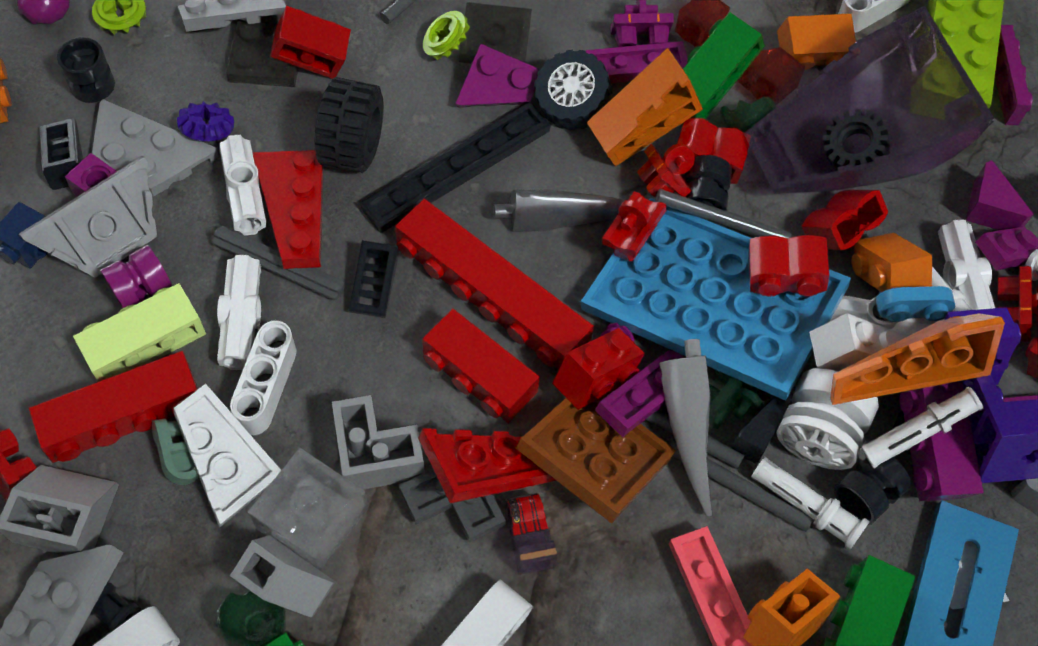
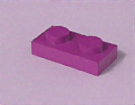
(1008, 247)

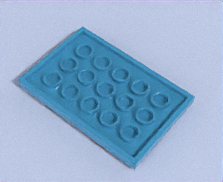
(697, 286)

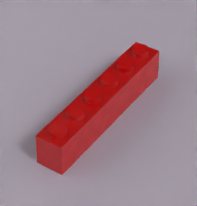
(491, 284)

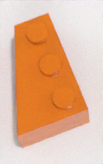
(645, 109)

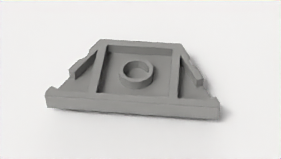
(126, 136)
(100, 223)
(59, 598)

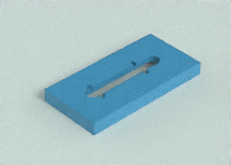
(938, 573)

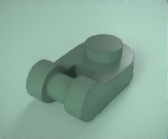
(175, 457)

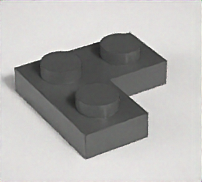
(427, 499)

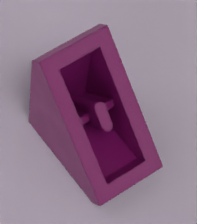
(996, 202)

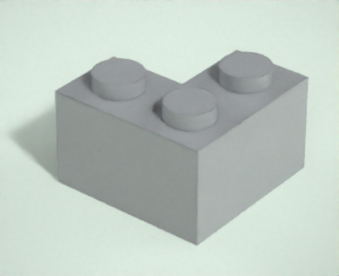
(373, 456)

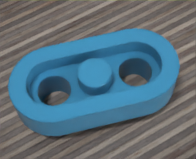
(915, 302)

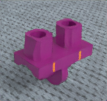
(641, 20)

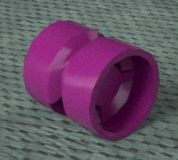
(136, 278)

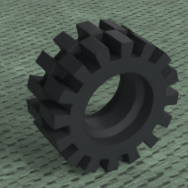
(852, 125)

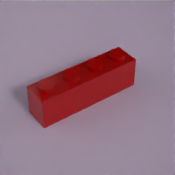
(112, 407)

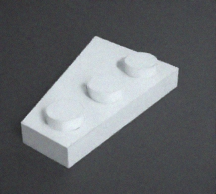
(224, 454)

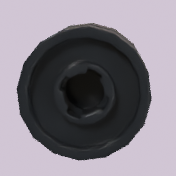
(86, 69)
(709, 181)
(871, 490)

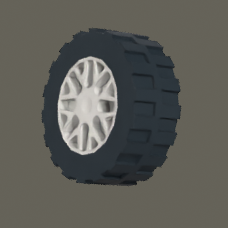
(572, 88)

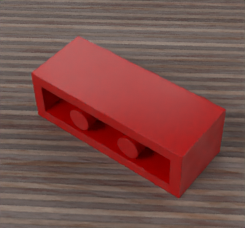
(479, 366)

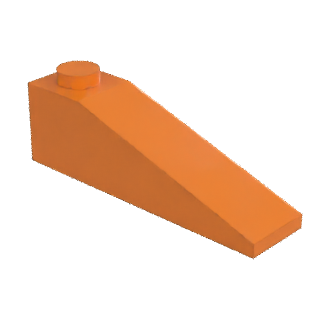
(931, 357)

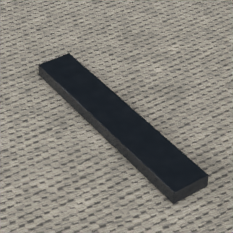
(455, 166)

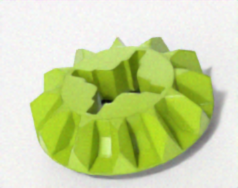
(105, 14)
(451, 28)

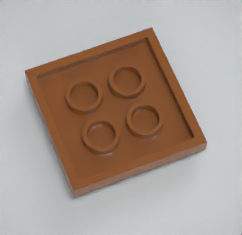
(594, 458)

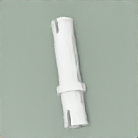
(936, 419)

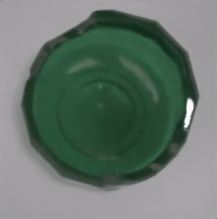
(747, 114)
(250, 620)

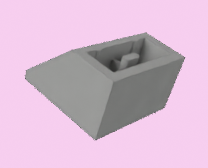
(57, 510)

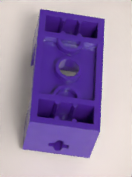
(1003, 431)

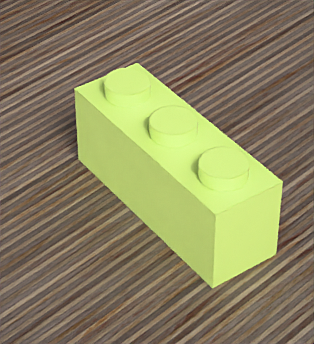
(140, 333)

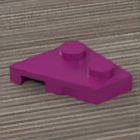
(497, 80)

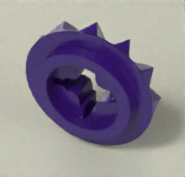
(192, 125)

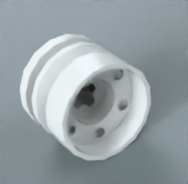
(822, 431)

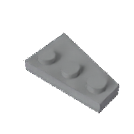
(220, 13)

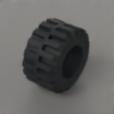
(349, 125)

